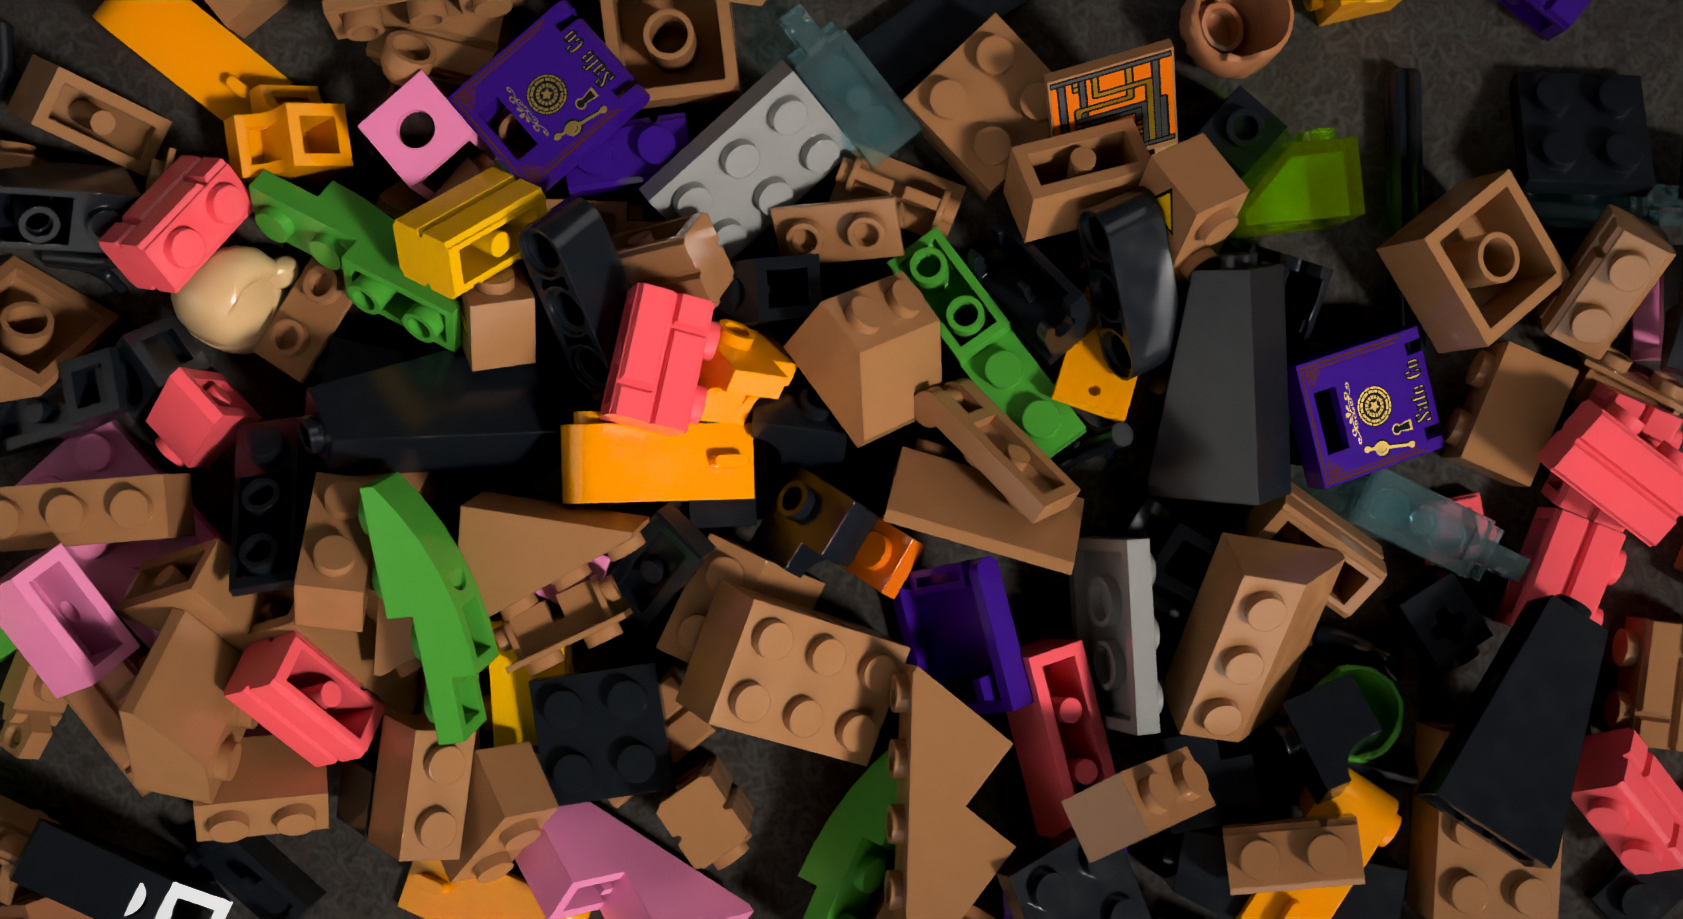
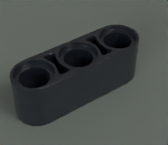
(1131, 281)
(578, 285)

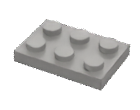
(751, 159)
(1118, 629)

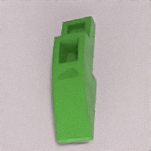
(360, 240)
(985, 345)
(427, 578)
(852, 848)

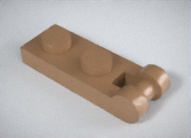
(996, 448)

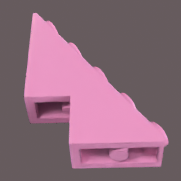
(598, 863)

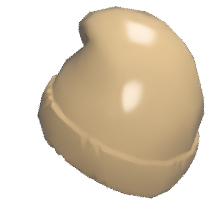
(235, 297)

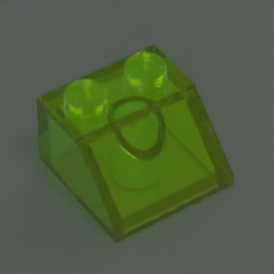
(1304, 187)

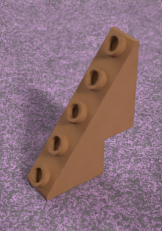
(512, 552)
(199, 583)
(939, 763)

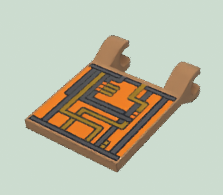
(1116, 88)

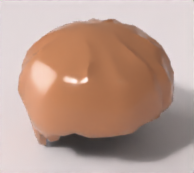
(1235, 35)

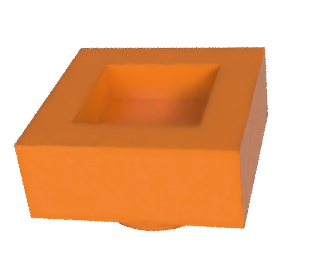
(886, 558)

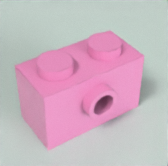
(61, 622)

